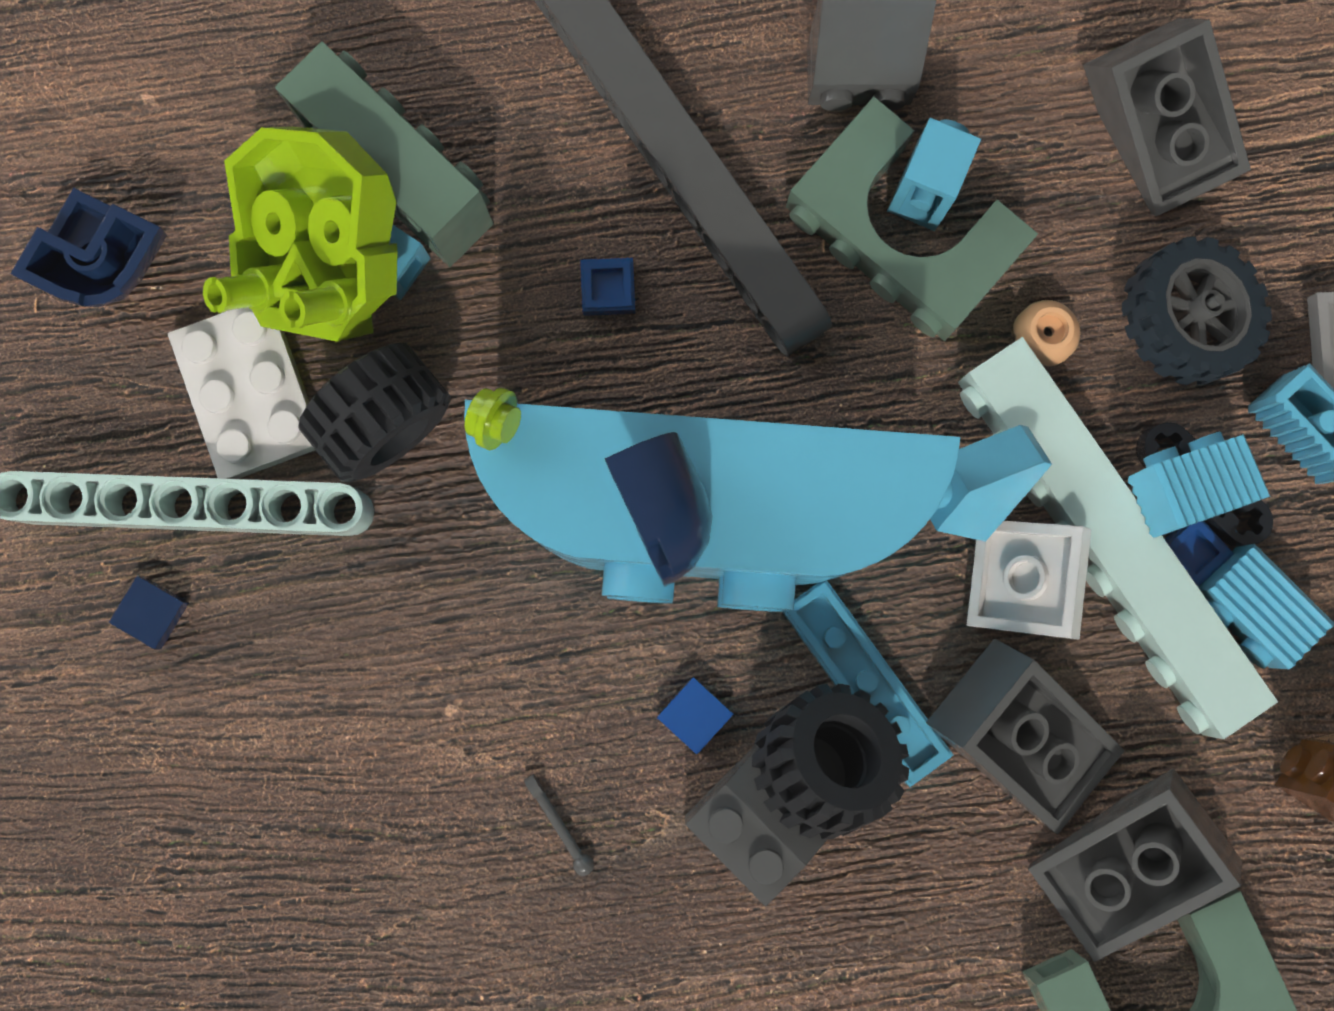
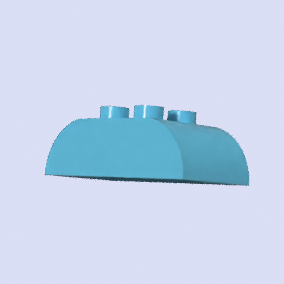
(781, 496)

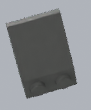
(867, 52)
(1170, 112)
(1026, 734)
(748, 835)
(1138, 866)

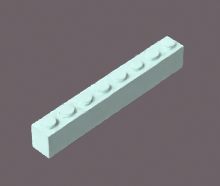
(1136, 572)

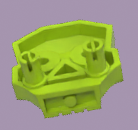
(308, 234)

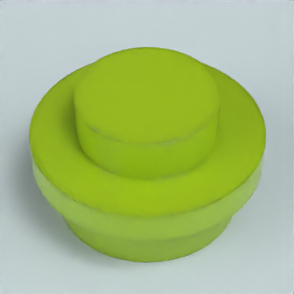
(493, 417)

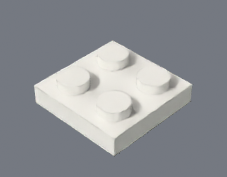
(1030, 579)

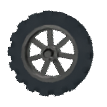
(1224, 289)

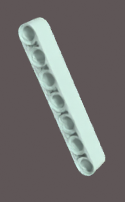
(157, 496)

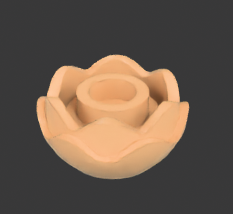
(1064, 327)

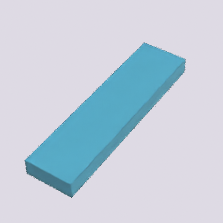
(853, 660)

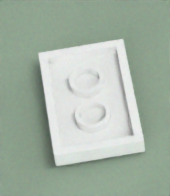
(242, 391)

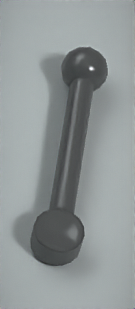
(582, 863)

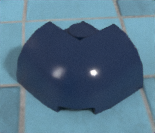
(90, 252)
(664, 502)

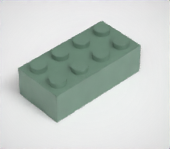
(431, 195)

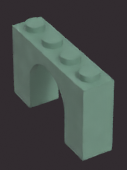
(932, 288)
(1230, 959)

